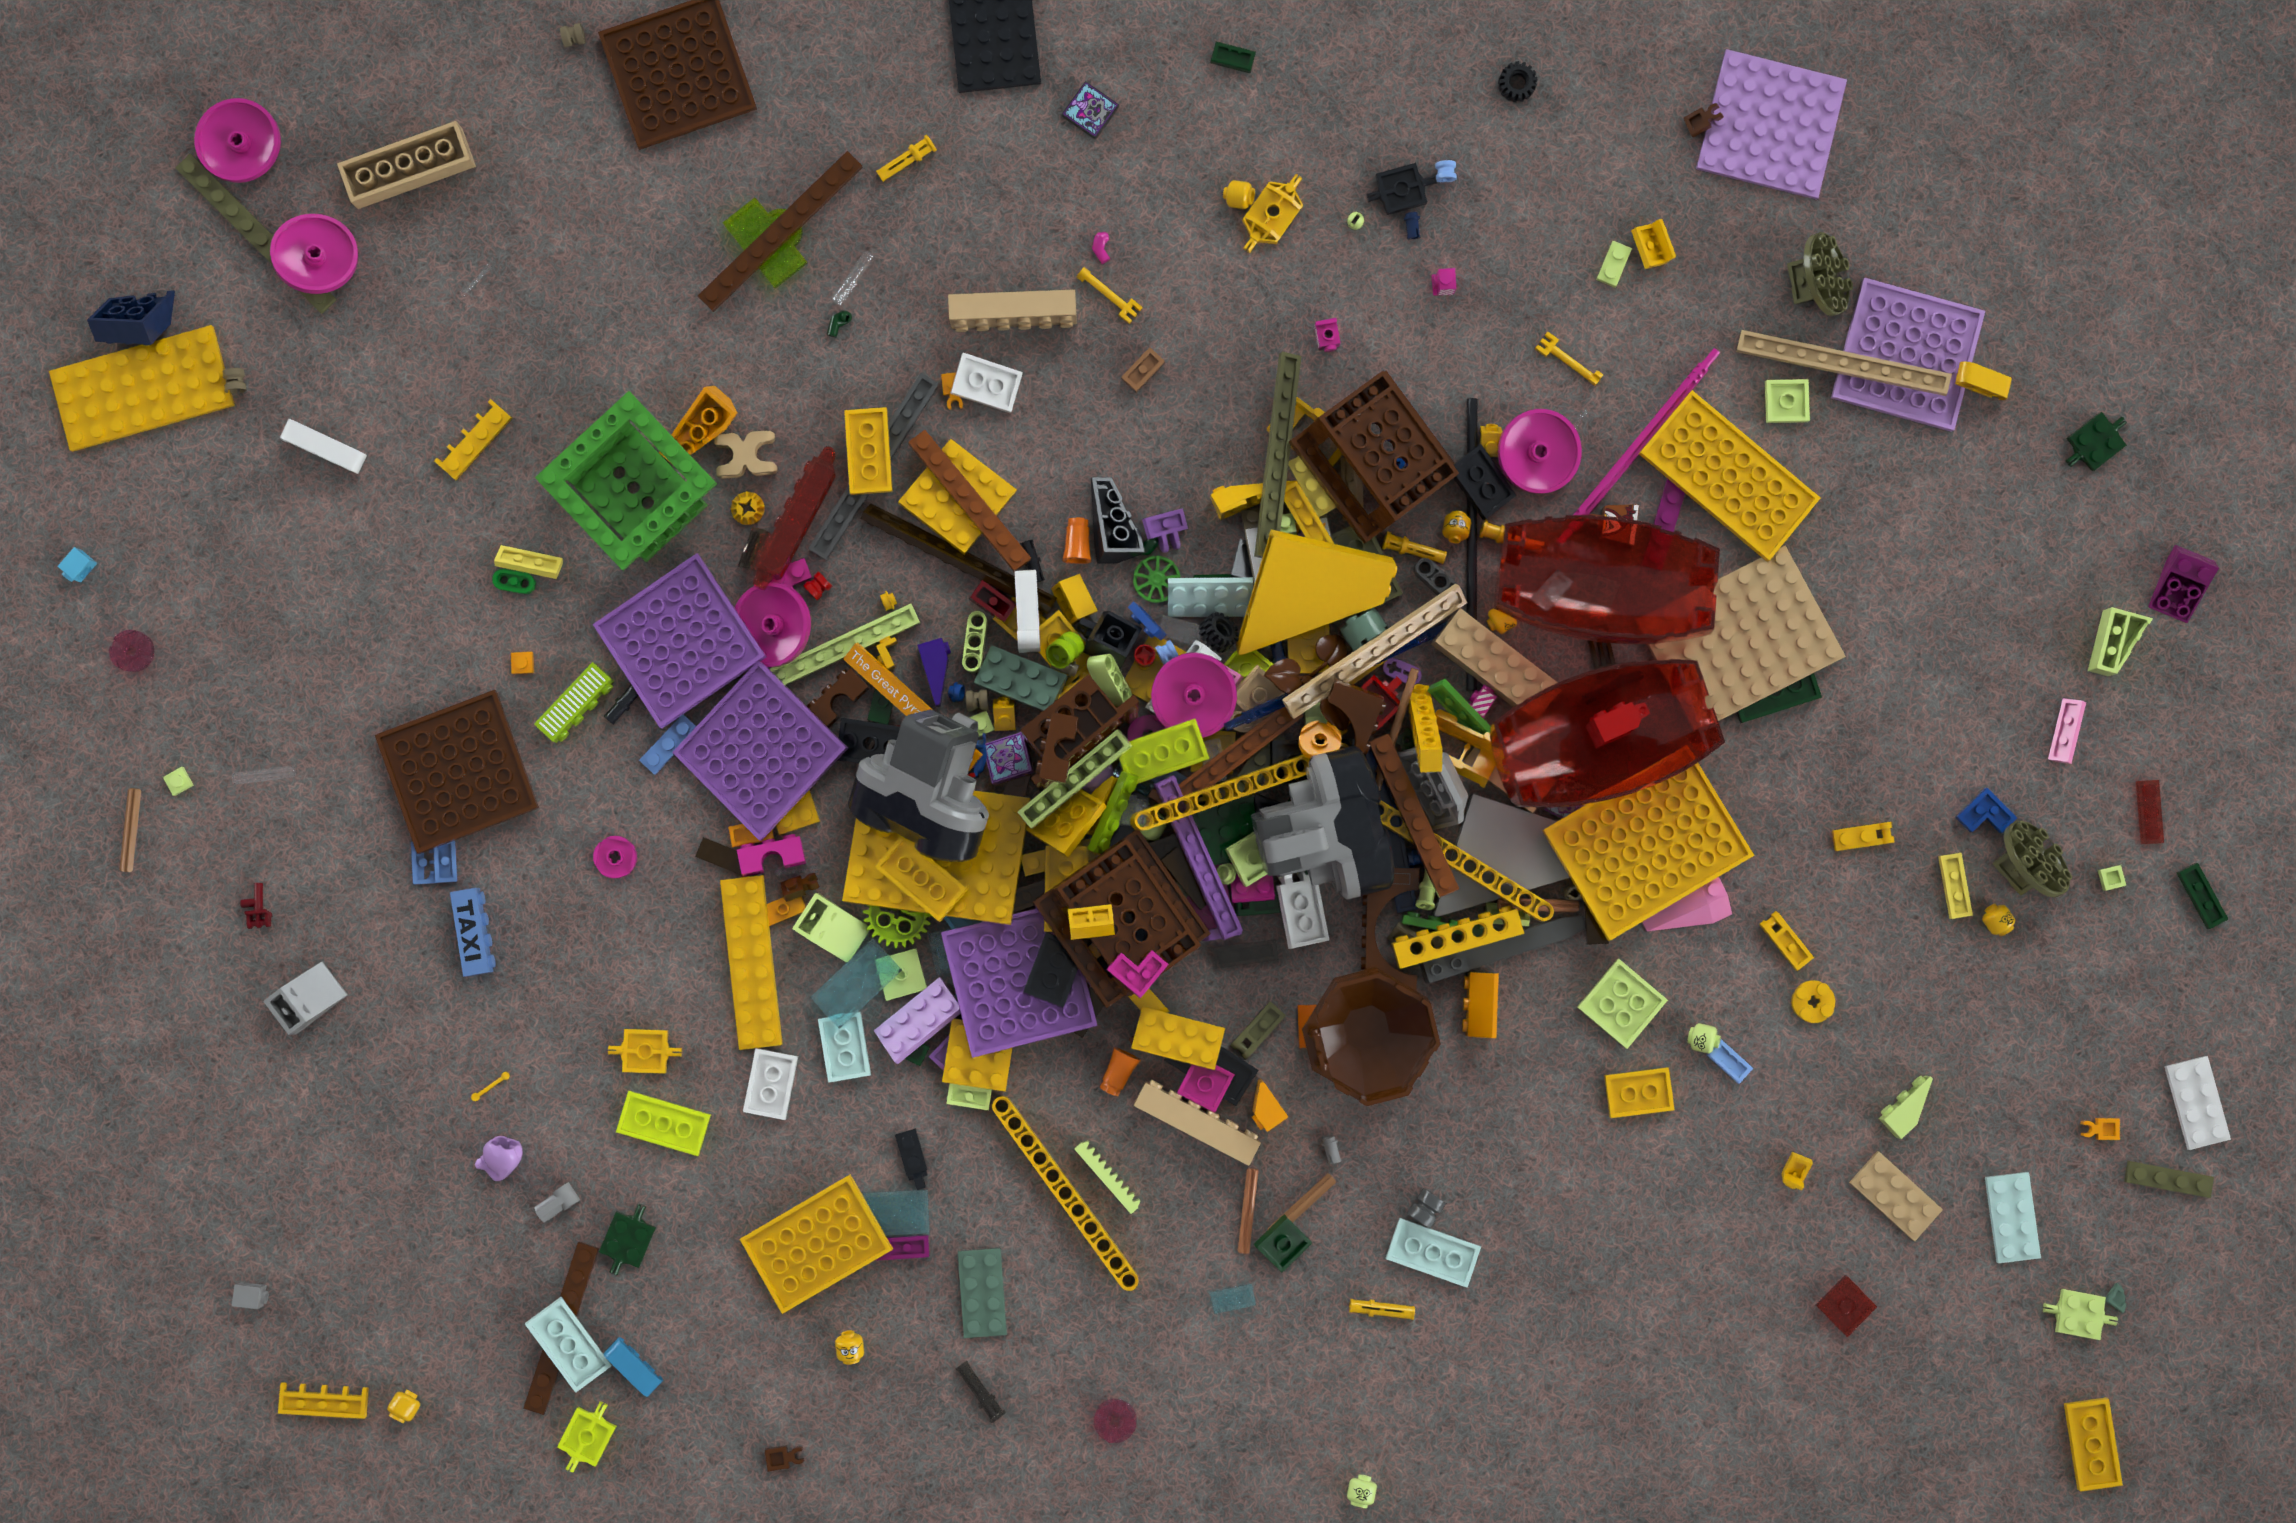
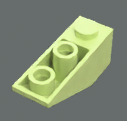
(1907, 1110)

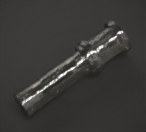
(986, 1400)

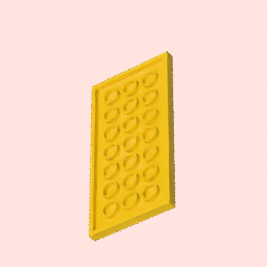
(141, 388)
(1729, 476)

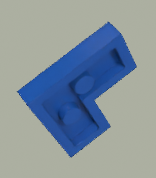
(1986, 807)

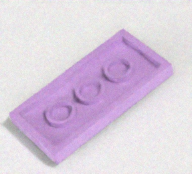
(918, 1020)

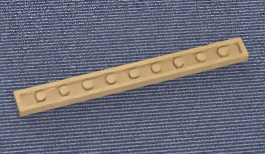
(1844, 363)
(1375, 650)

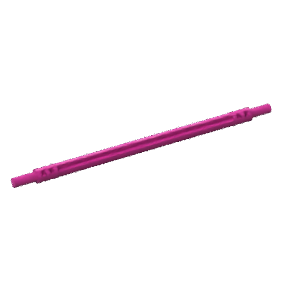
(1644, 437)

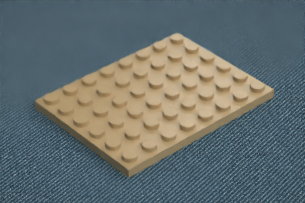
(1762, 636)

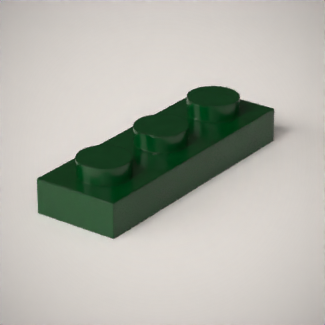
(2202, 896)

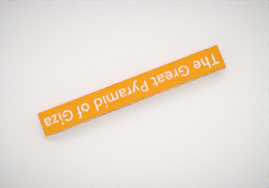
(889, 685)

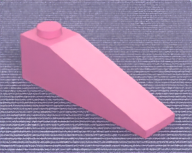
(1700, 907)

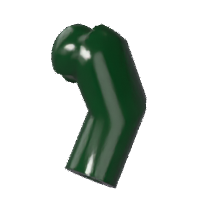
(837, 321)
(1150, 545)

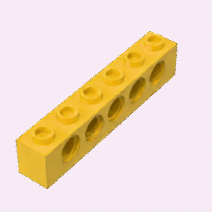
(1425, 730)
(1511, 927)

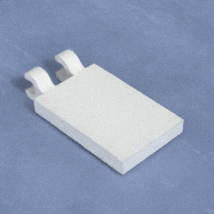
(1302, 911)

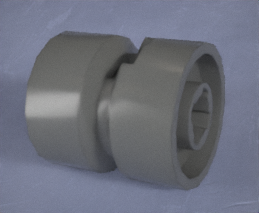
(1426, 1208)

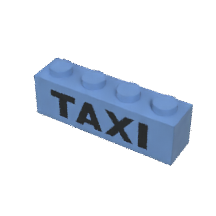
(472, 932)

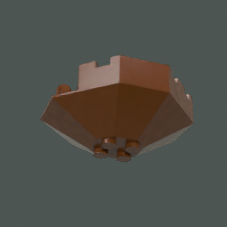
(1371, 1036)

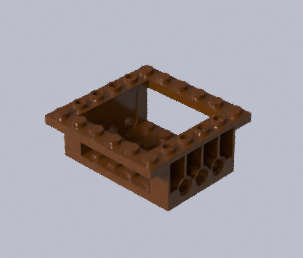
(1349, 428)
(1096, 722)
(1146, 891)

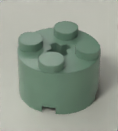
(1363, 628)

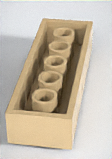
(406, 165)
(1012, 310)
(1490, 659)
(1197, 1123)

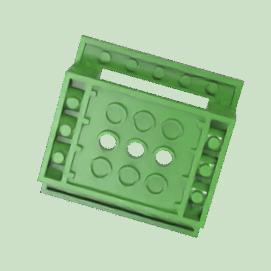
(591, 466)

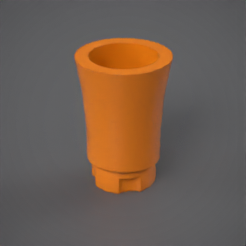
(1077, 542)
(1118, 1071)

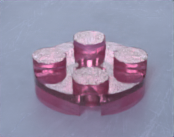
(120, 647)
(1103, 1416)

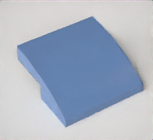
(444, 865)

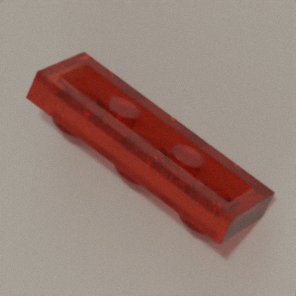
(2150, 812)

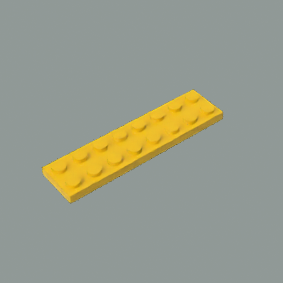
(751, 962)

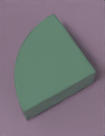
(2116, 1298)

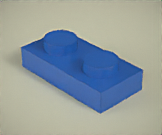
(1142, 616)

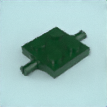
(2096, 441)
(627, 1239)

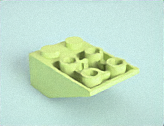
(831, 927)

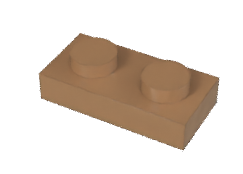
(1143, 370)

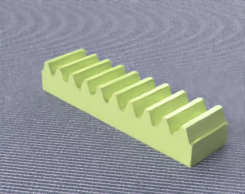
(1107, 1178)

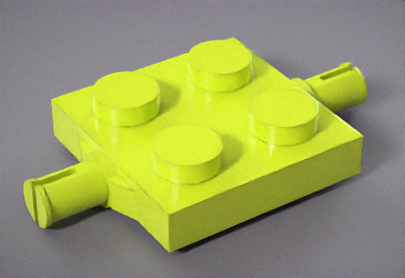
(586, 1436)

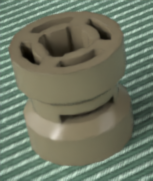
(572, 35)
(234, 380)
(972, 700)

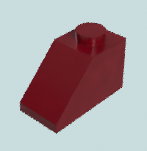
(992, 601)

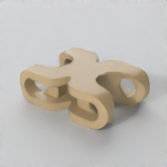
(745, 454)

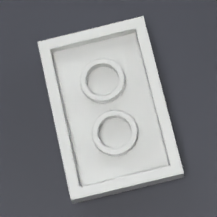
(986, 382)
(770, 1084)

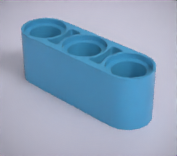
(629, 1364)

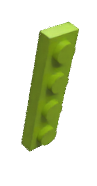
(1115, 807)

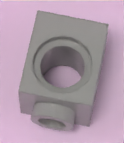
(249, 1295)

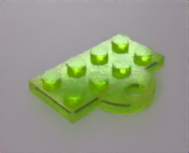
(749, 224)

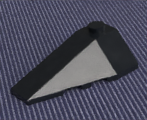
(1113, 529)

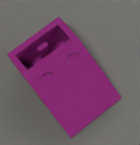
(2182, 583)

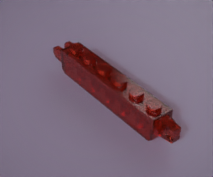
(796, 519)

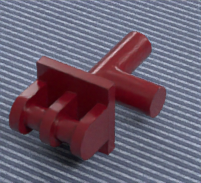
(258, 912)

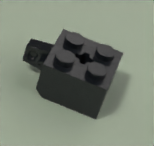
(1109, 636)

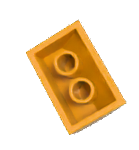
(1480, 1005)
(1266, 1108)

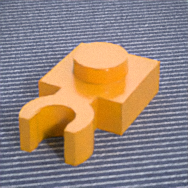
(947, 382)
(2103, 1128)

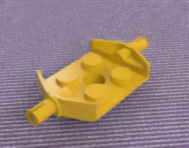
(1269, 228)

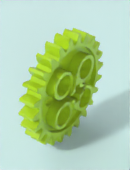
(891, 932)

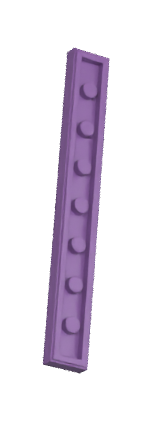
(1200, 863)

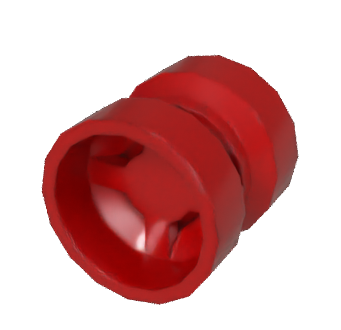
(817, 586)
(1144, 651)

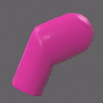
(1098, 246)

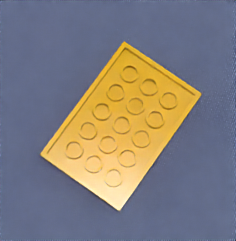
(816, 1244)

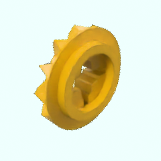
(750, 517)

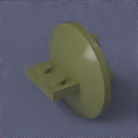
(1817, 277)
(2030, 864)

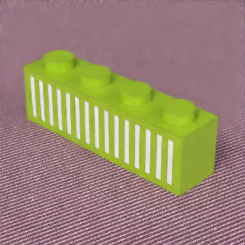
(574, 702)

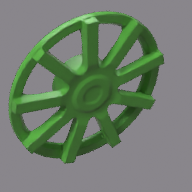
(1156, 578)

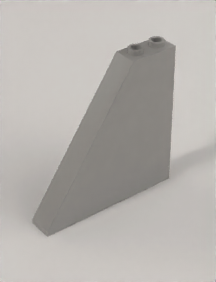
(1508, 843)

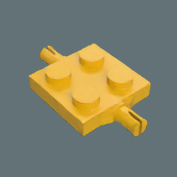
(645, 1051)

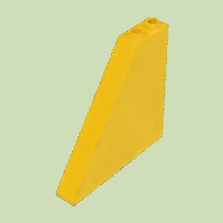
(1308, 586)

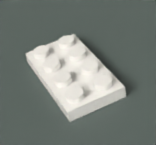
(2197, 1102)

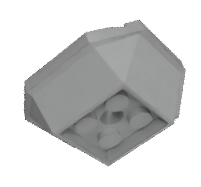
(1439, 793)

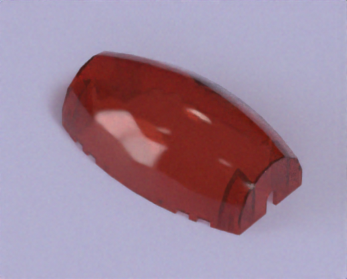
(1626, 577)
(1552, 761)

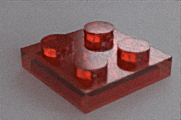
(1846, 1305)

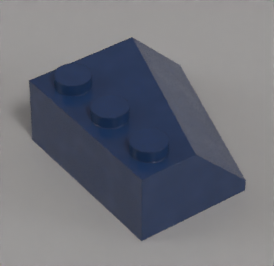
(132, 320)

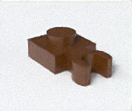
(1700, 120)
(797, 886)
(780, 1458)

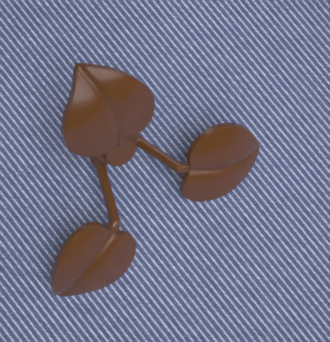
(1286, 676)

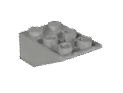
(305, 998)

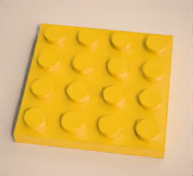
(941, 513)

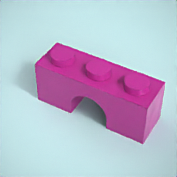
(752, 857)

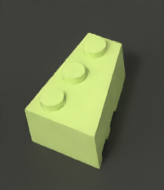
(2115, 639)

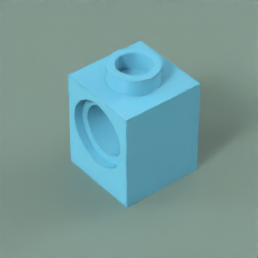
(76, 565)

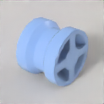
(1445, 171)
(1166, 652)

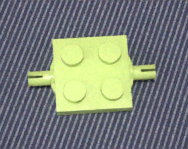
(2080, 1314)

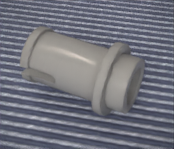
(1331, 1149)

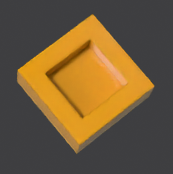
(522, 663)

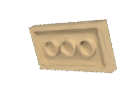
(1896, 1196)

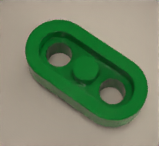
(514, 582)

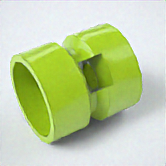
(1064, 650)

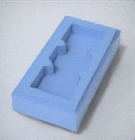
(1730, 1062)

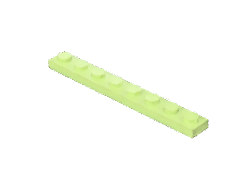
(838, 648)

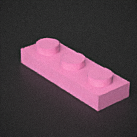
(2067, 730)

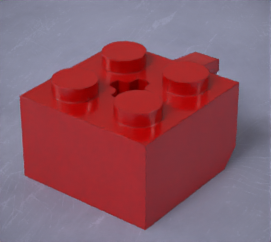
(1388, 691)
(1616, 723)

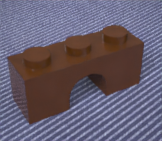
(848, 684)
(1059, 728)

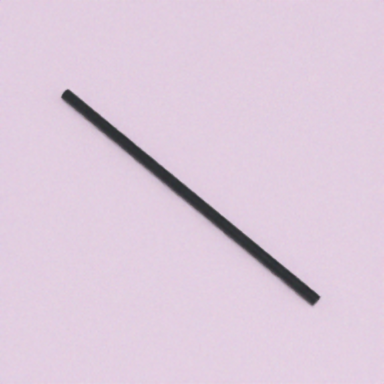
(1471, 605)

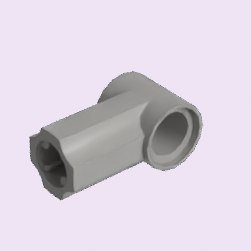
(560, 1200)

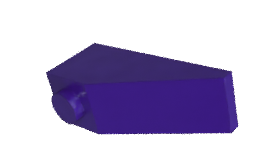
(935, 662)

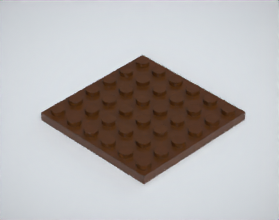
(677, 71)
(456, 771)

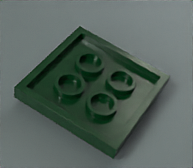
(1225, 826)

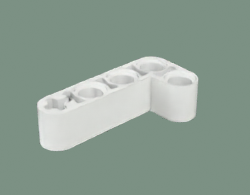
(323, 446)
(1027, 611)

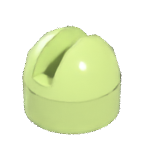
(1359, 223)

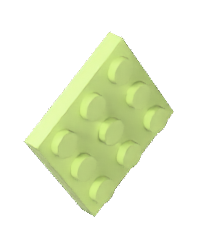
(1622, 1003)

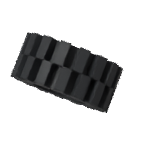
(1526, 73)
(1218, 632)

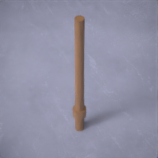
(1399, 717)

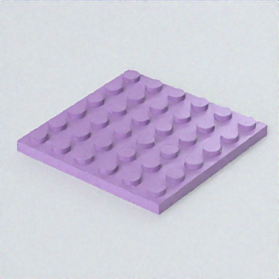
(1773, 124)
(1915, 332)

